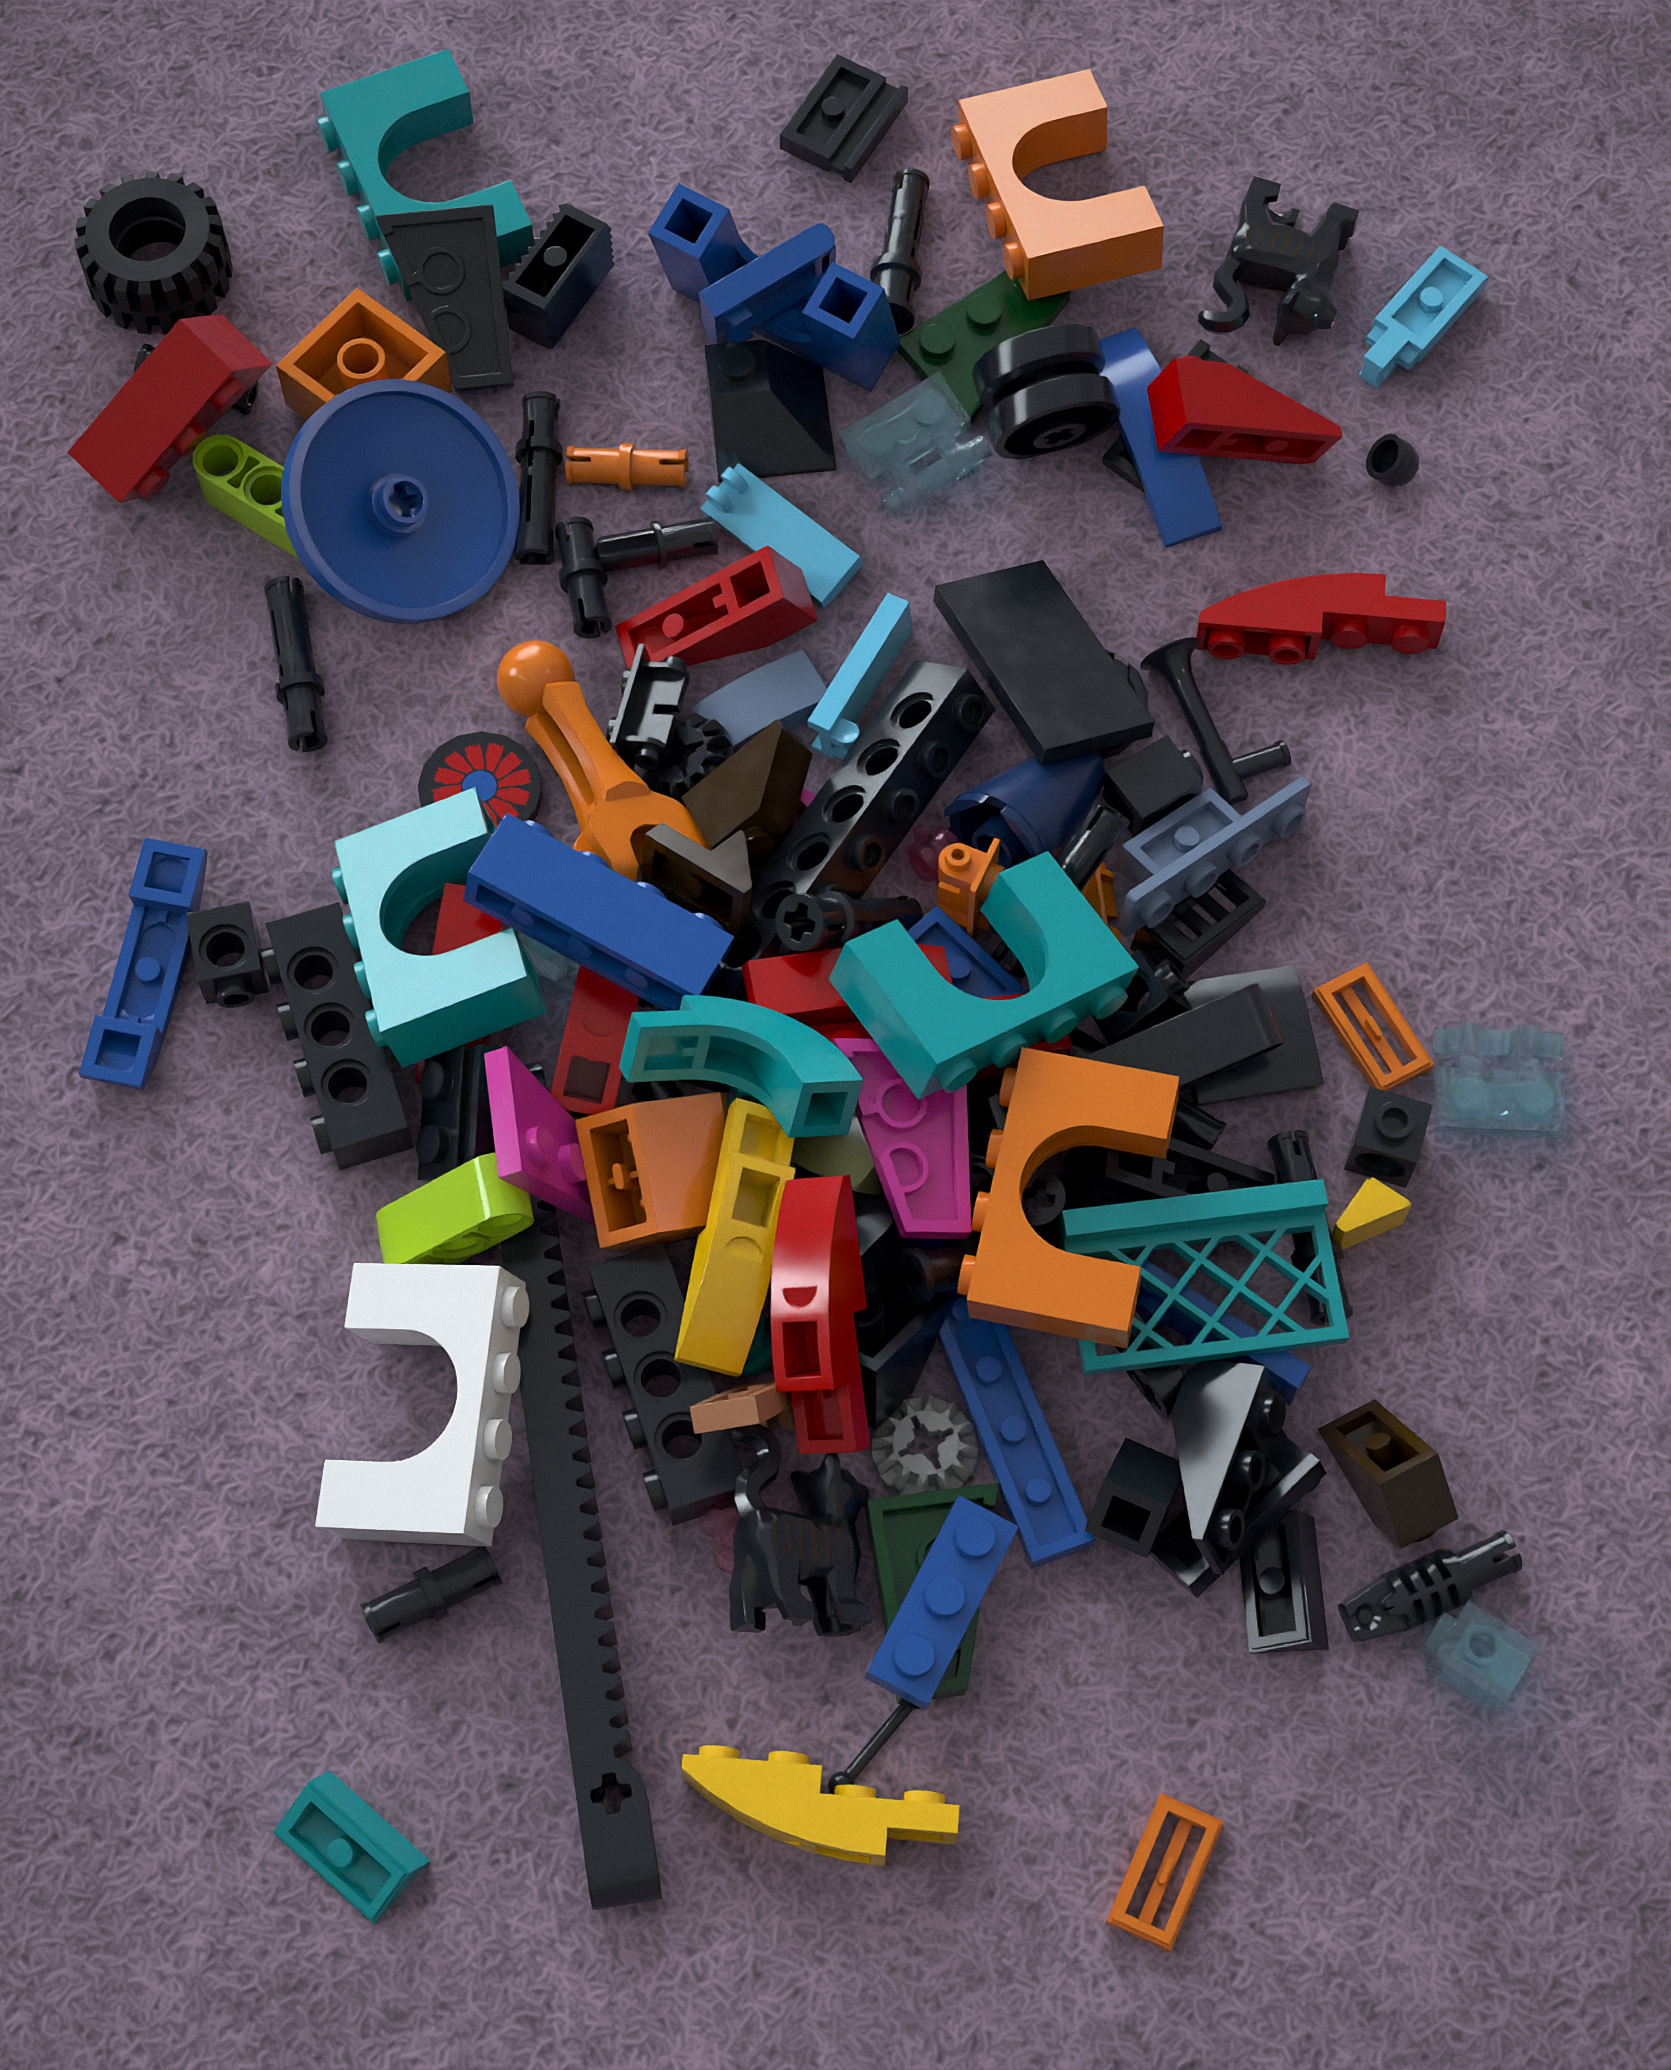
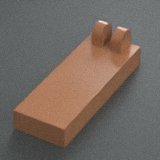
(744, 1406)

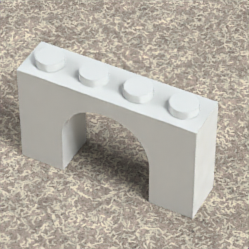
(453, 1485)

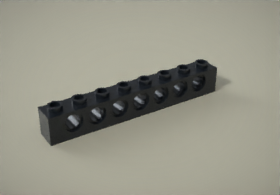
(863, 808)

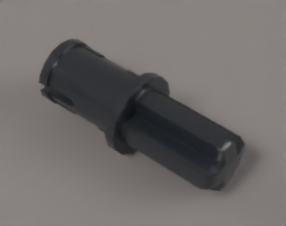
(658, 544)

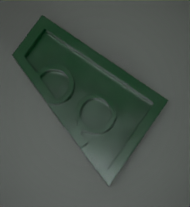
(970, 328)
(900, 1540)

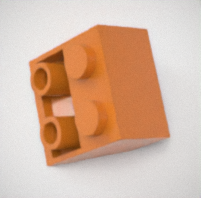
(652, 1168)

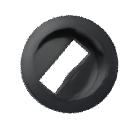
(1392, 461)

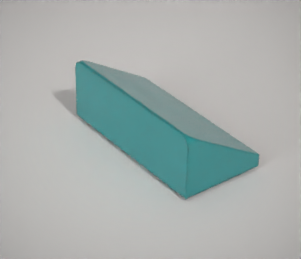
(350, 1845)

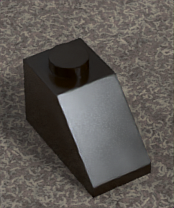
(753, 792)
(1391, 1473)

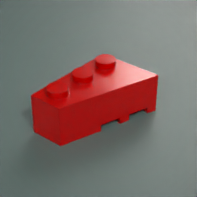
(168, 406)

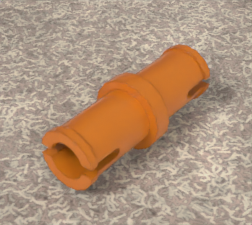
(627, 466)

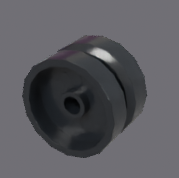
(1045, 391)

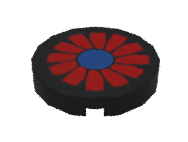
(493, 765)

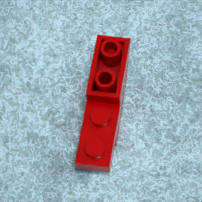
(1295, 613)
(812, 1319)

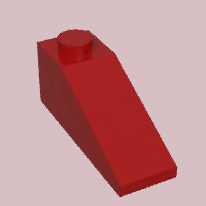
(1229, 414)
(725, 613)
(801, 984)

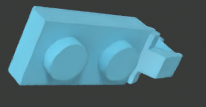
(1420, 314)

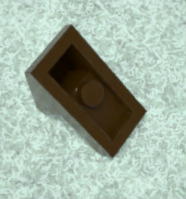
(701, 879)

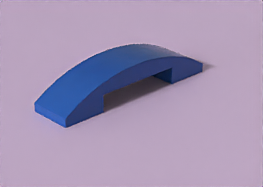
(1172, 482)
(149, 966)

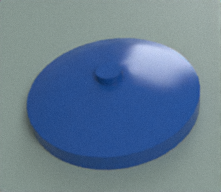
(400, 501)

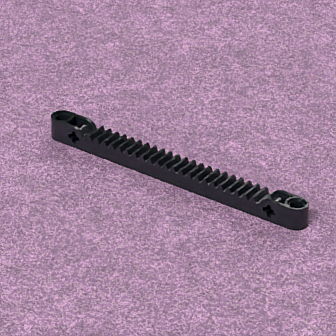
(620, 1845)

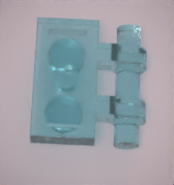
(908, 430)
(1495, 1100)

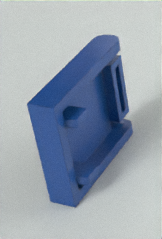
(767, 285)

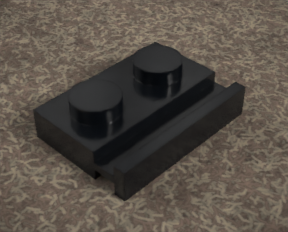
(843, 118)
(454, 1111)

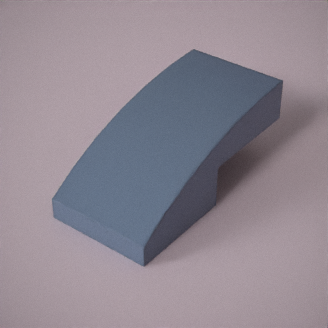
(778, 690)

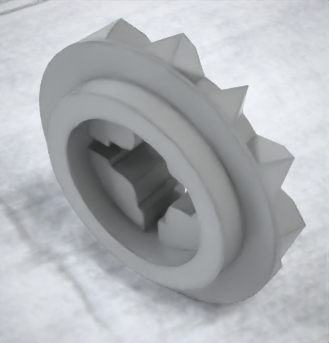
(915, 1473)

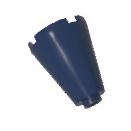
(1028, 807)

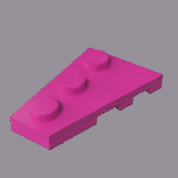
(535, 1137)
(915, 1146)

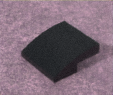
(1282, 1070)

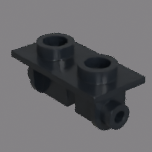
(648, 687)

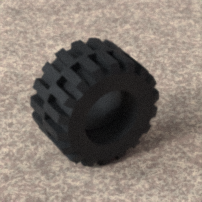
(159, 289)

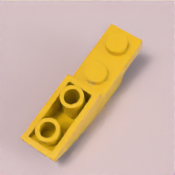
(737, 1245)
(787, 1804)

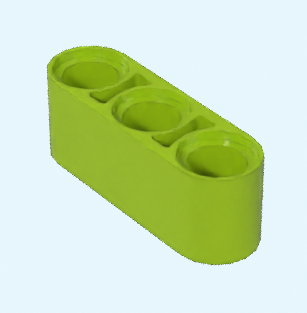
(245, 489)
(453, 1216)

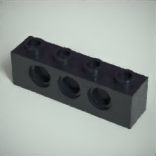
(314, 946)
(647, 1286)

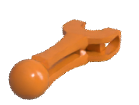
(607, 796)

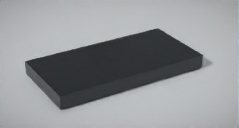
(1043, 662)

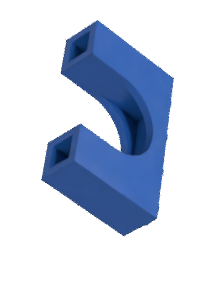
(839, 327)

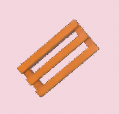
(1399, 1074)
(1141, 1927)

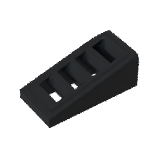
(1170, 943)

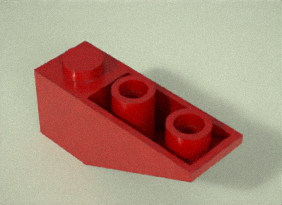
(592, 1044)

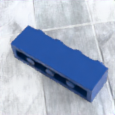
(596, 915)

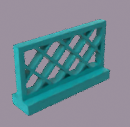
(1208, 1220)

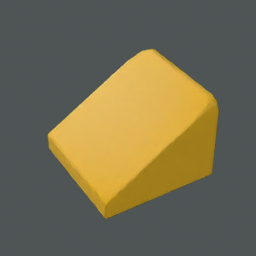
(1370, 1214)

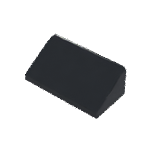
(1284, 1588)

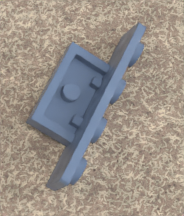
(1196, 845)

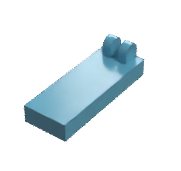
(762, 517)
(860, 678)

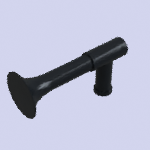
(1175, 666)

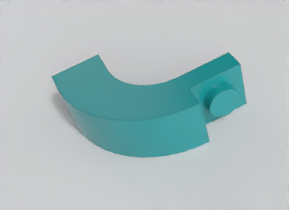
(754, 1049)

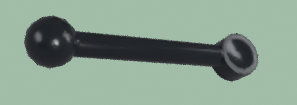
(871, 1748)

